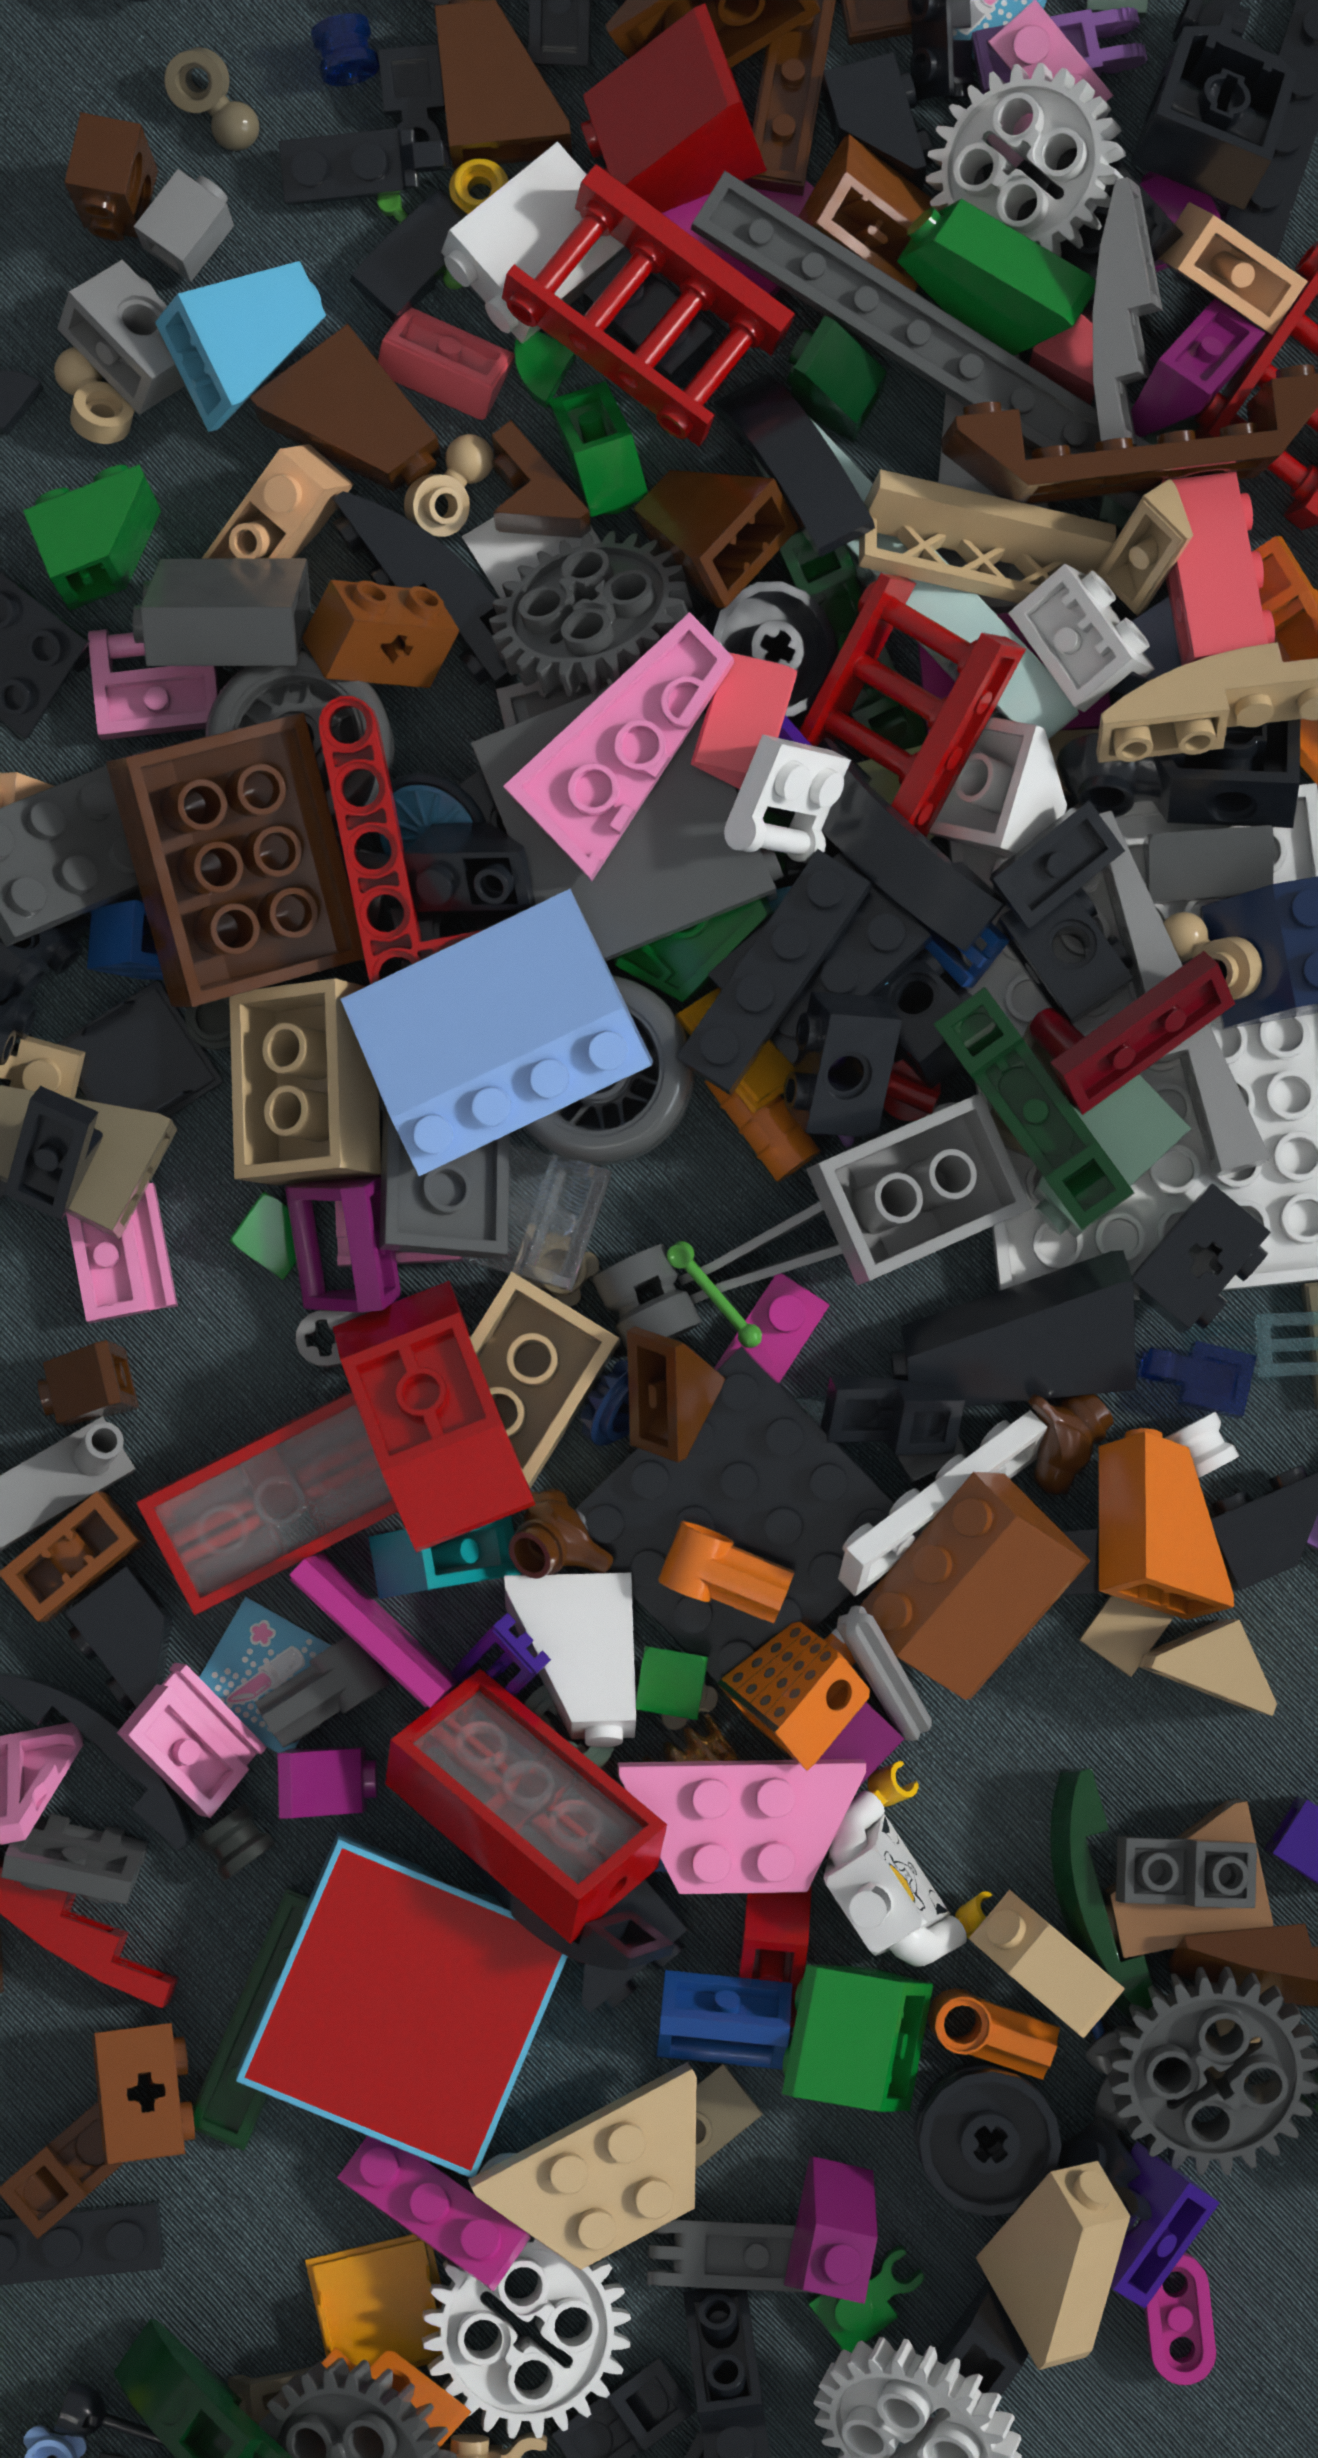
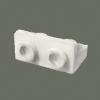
(1081, 635)

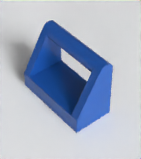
(724, 2019)

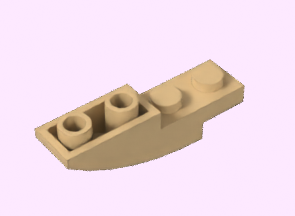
(1198, 701)

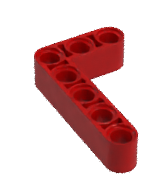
(378, 817)

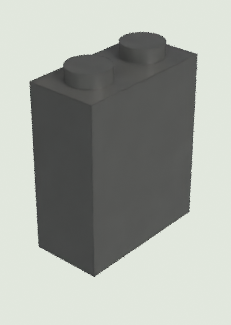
(224, 612)

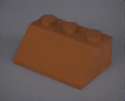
(974, 1583)

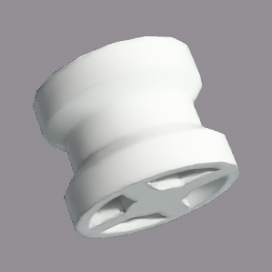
(1205, 1444)

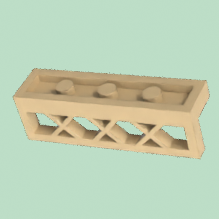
(981, 531)

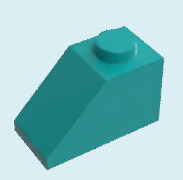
(456, 1562)

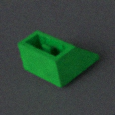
(94, 533)
(856, 2037)

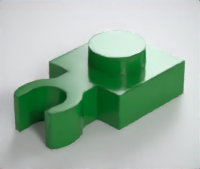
(856, 2321)

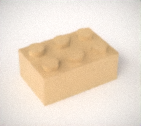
(301, 1087)
(538, 1366)

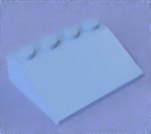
(495, 1032)

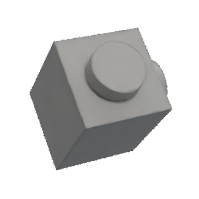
(185, 223)

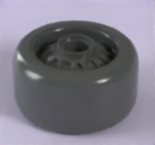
(276, 692)
(635, 1111)

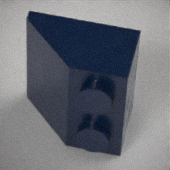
(1284, 930)

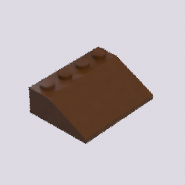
(236, 860)

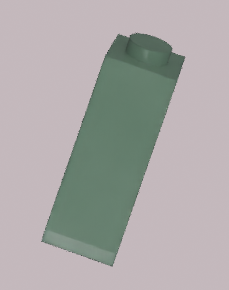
(1132, 1129)

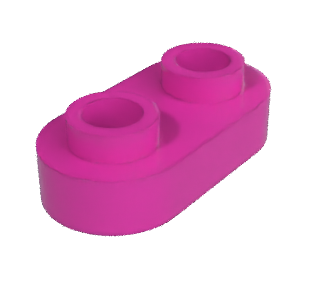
(1182, 2315)

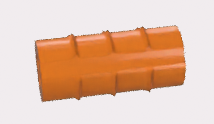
(770, 1132)

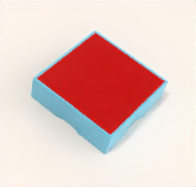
(402, 2008)

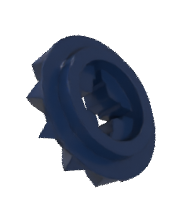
(608, 1411)

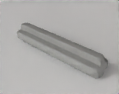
(884, 1673)

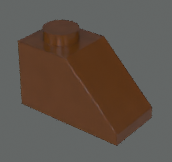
(88, 1384)

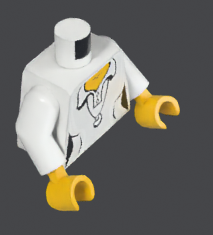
(885, 1887)

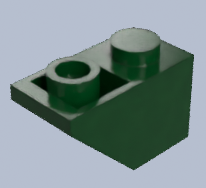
(835, 378)

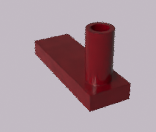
(1136, 1036)

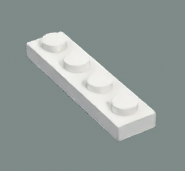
(876, 1549)

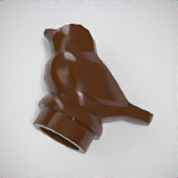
(1069, 1439)
(554, 1538)

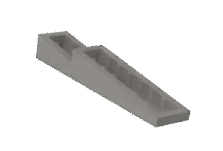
(1220, 1110)

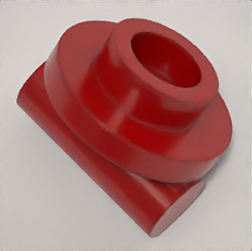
(908, 1095)

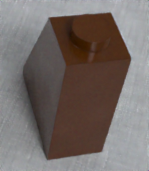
(492, 88)
(350, 413)
(717, 527)

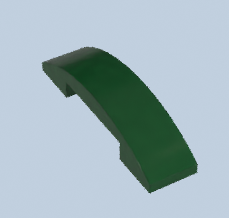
(835, 588)
(1034, 1108)
(1074, 1816)

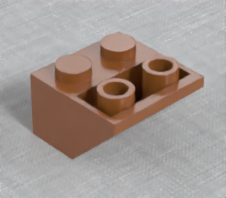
(866, 208)

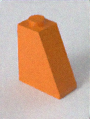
(1157, 1529)

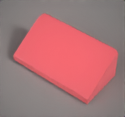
(445, 363)
(743, 708)

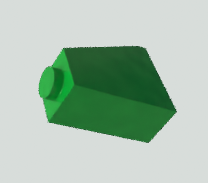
(994, 277)

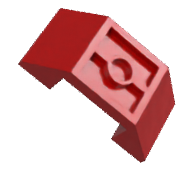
(431, 1417)

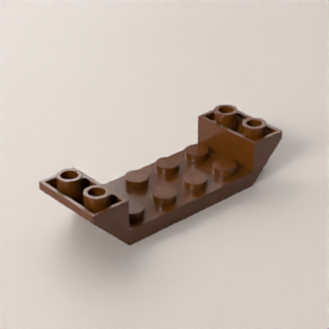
(992, 448)

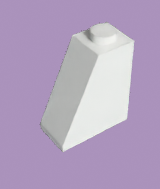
(588, 1636)

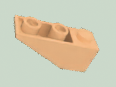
(282, 507)

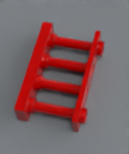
(654, 247)
(1256, 371)
(953, 721)

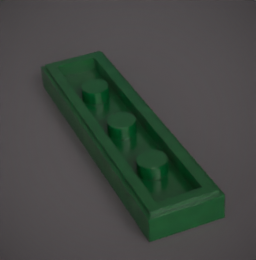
(224, 2106)

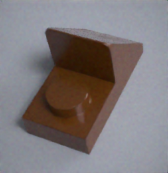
(544, 501)

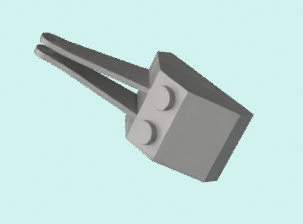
(900, 1197)

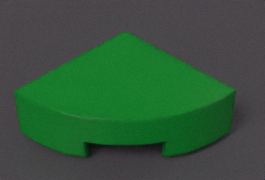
(542, 366)

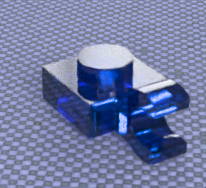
(1209, 1377)

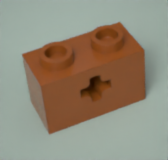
(380, 633)
(72, 1557)
(118, 2062)

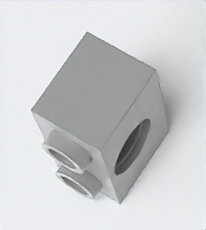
(116, 331)

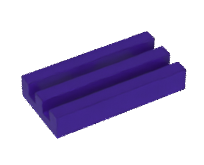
(515, 1651)

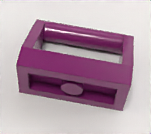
(1195, 368)
(373, 1269)

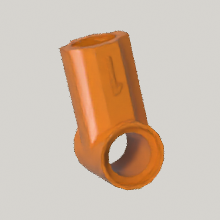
(710, 1567)
(998, 2033)

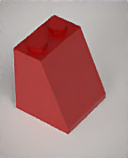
(673, 117)

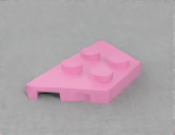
(30, 1773)
(745, 1821)

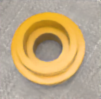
(473, 173)

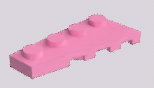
(612, 755)

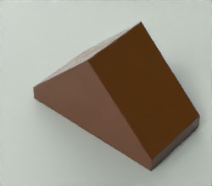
(668, 1393)

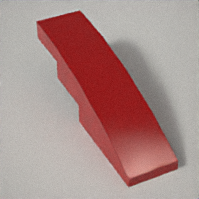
(82, 1940)

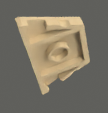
(604, 2174)

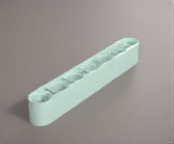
(1031, 692)

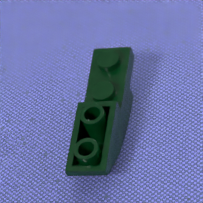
(187, 2402)

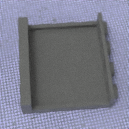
(667, 864)

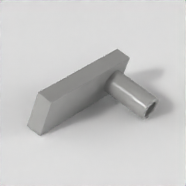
(60, 1479)

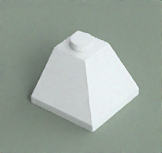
(1003, 791)

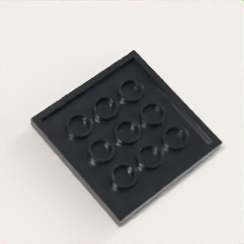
(759, 1480)

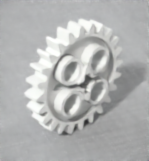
(1062, 120)
(489, 2374)
(887, 2398)

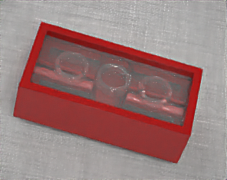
(269, 1503)
(525, 1804)

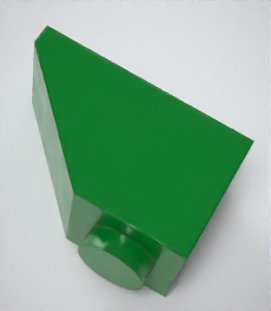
(599, 449)

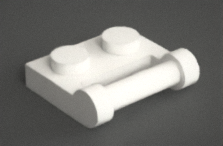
(790, 779)

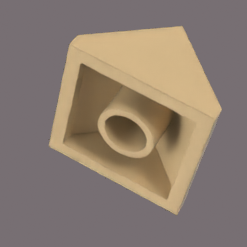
(1216, 1663)

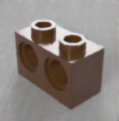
(110, 175)

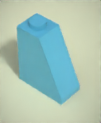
(238, 335)

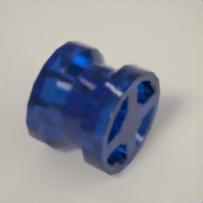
(345, 49)

